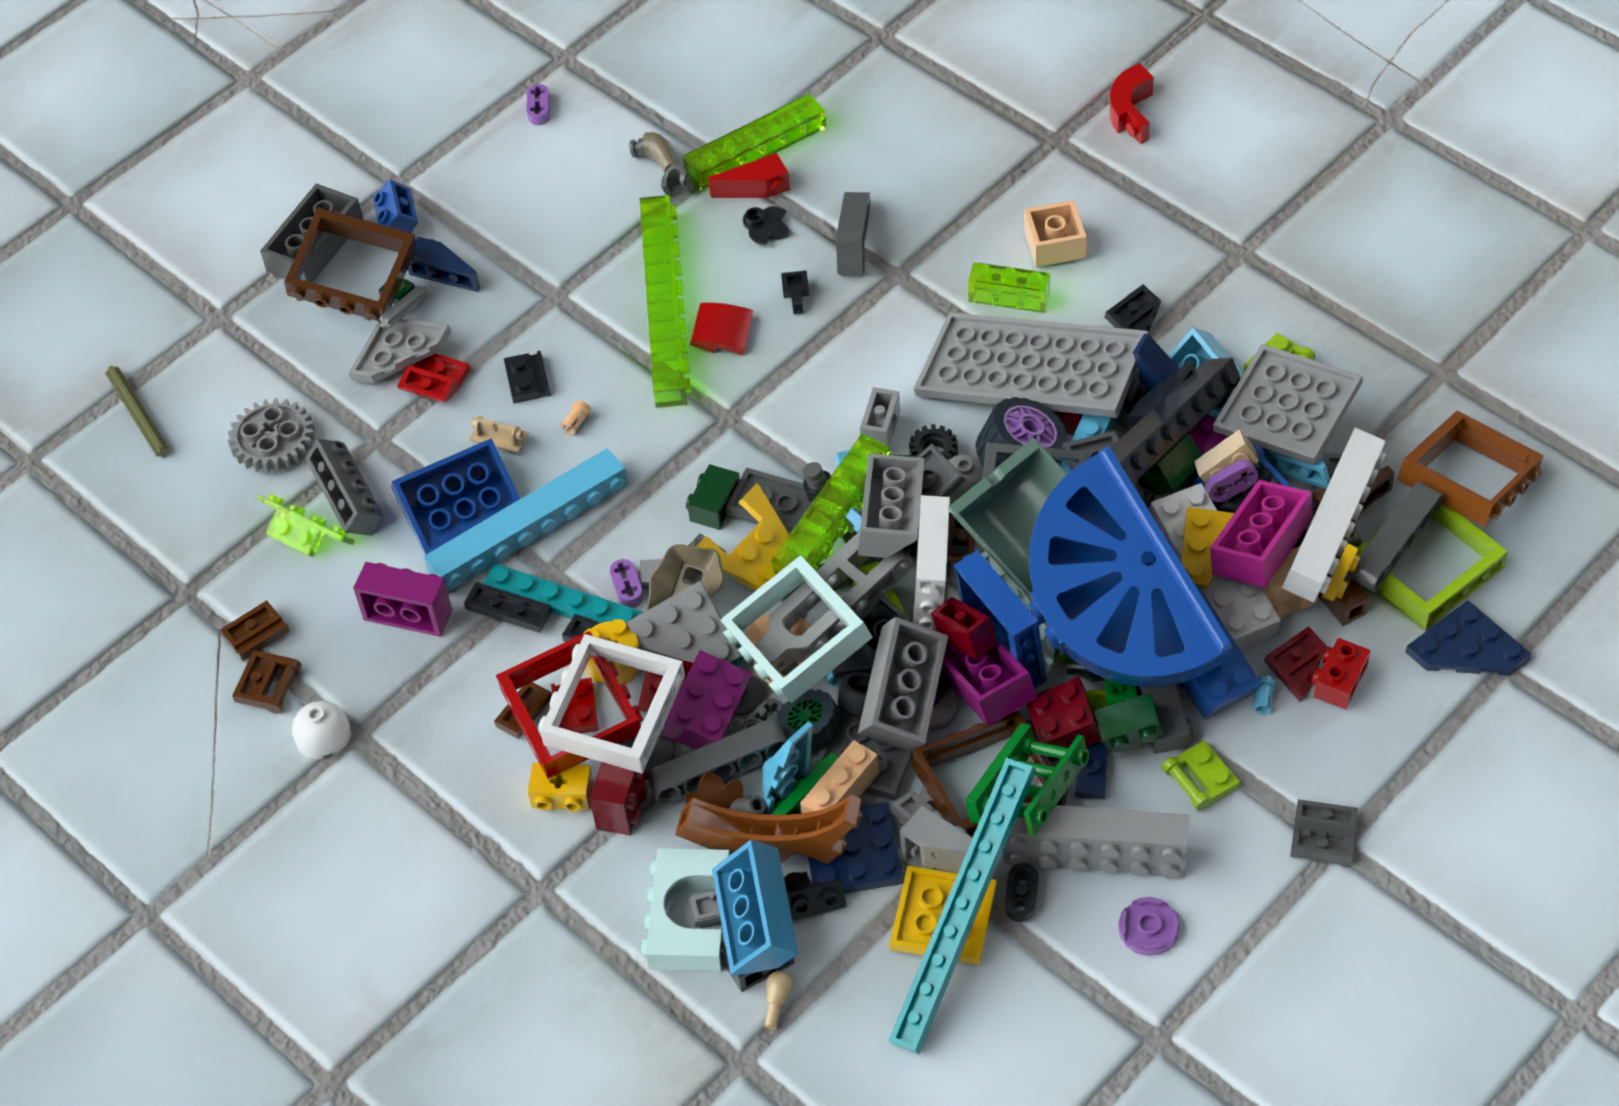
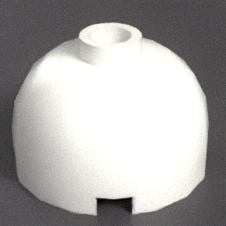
(321, 729)

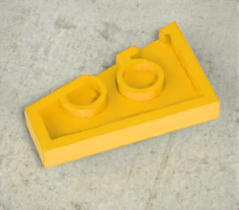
(1200, 532)

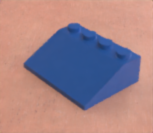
(454, 494)

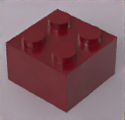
(1064, 714)
(617, 798)

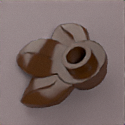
(715, 792)

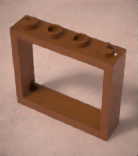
(1485, 441)

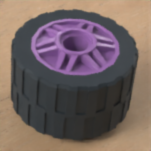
(1017, 422)

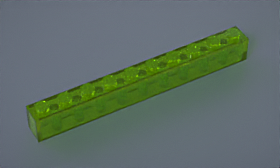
(663, 302)

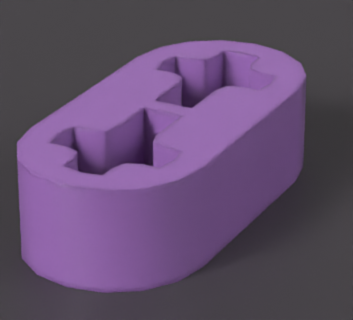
(538, 104)
(1231, 480)
(632, 581)

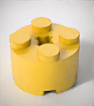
(620, 633)

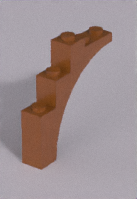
(813, 834)

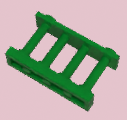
(1045, 798)

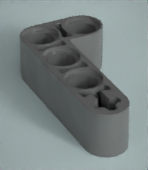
(852, 233)

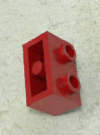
(1341, 673)

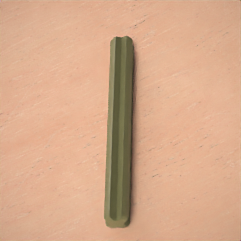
(137, 411)

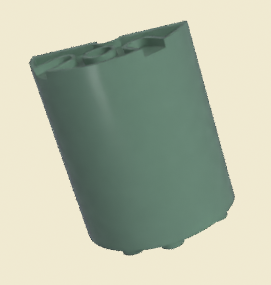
(1005, 508)

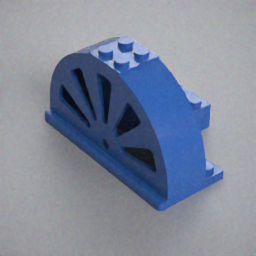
(1116, 586)

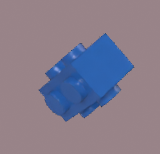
(395, 207)

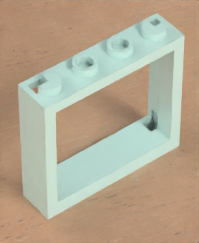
(819, 663)

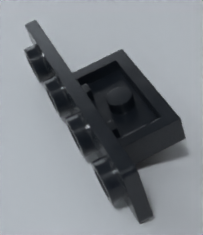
(812, 899)

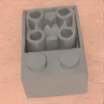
(933, 842)

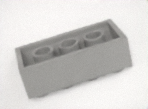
(890, 504)

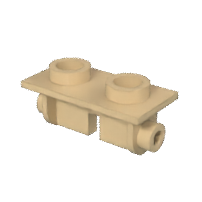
(504, 436)

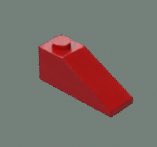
(751, 180)

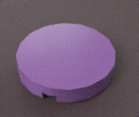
(1149, 926)

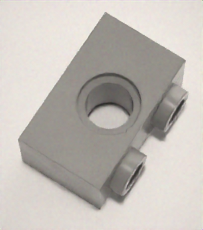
(881, 415)

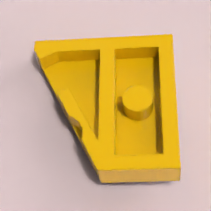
(1347, 562)

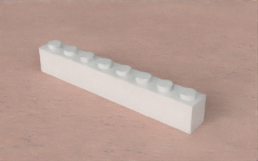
(1334, 516)

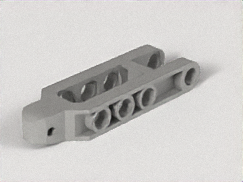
(784, 647)

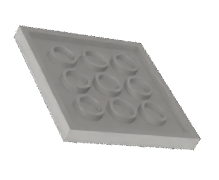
(1288, 403)

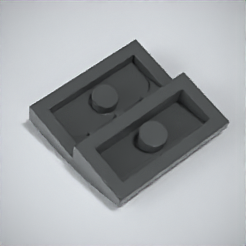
(1324, 832)

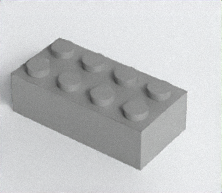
(903, 684)

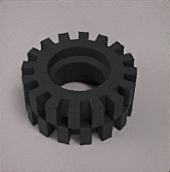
(937, 437)

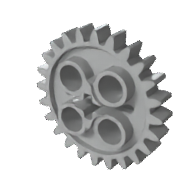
(271, 435)

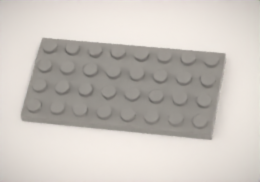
(1047, 362)

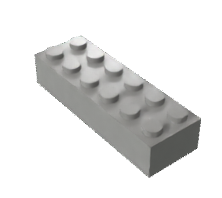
(1103, 841)

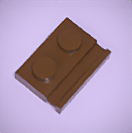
(254, 630)

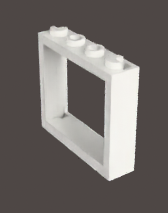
(931, 559)
(597, 749)

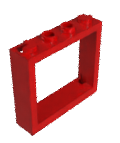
(545, 664)

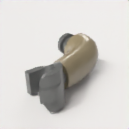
(658, 148)

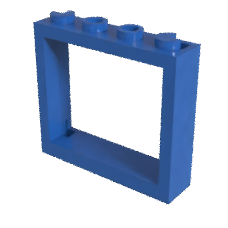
(1013, 622)

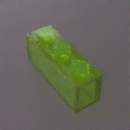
(1009, 287)

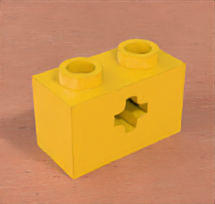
(563, 791)

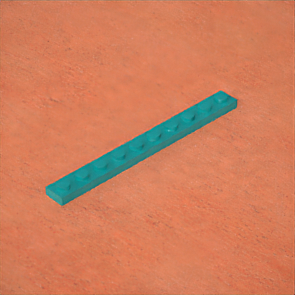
(562, 599)
(962, 906)

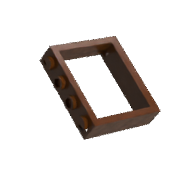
(360, 231)
(961, 743)

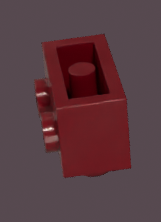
(965, 627)

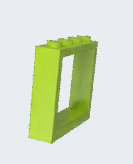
(1430, 612)

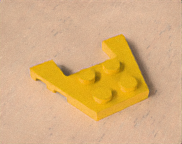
(752, 558)

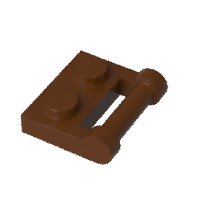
(258, 677)

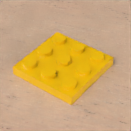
(920, 909)

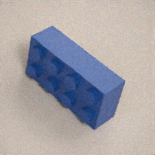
(1223, 687)

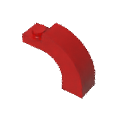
(1126, 91)

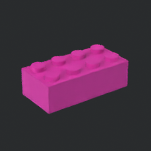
(1261, 533)

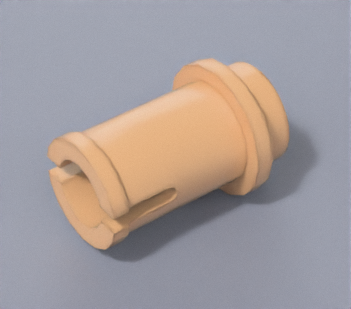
(579, 412)

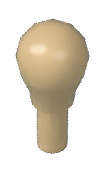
(779, 987)

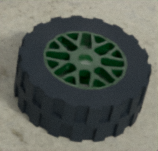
(819, 710)

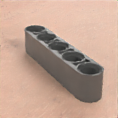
(1396, 536)
(724, 757)

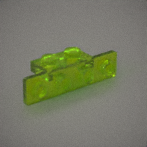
(298, 530)

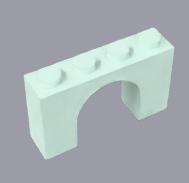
(671, 945)

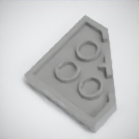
(397, 347)
(684, 627)

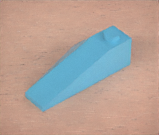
(787, 767)

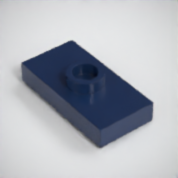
(1092, 777)

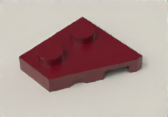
(1297, 661)

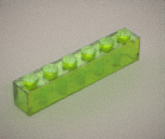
(756, 139)
(827, 514)

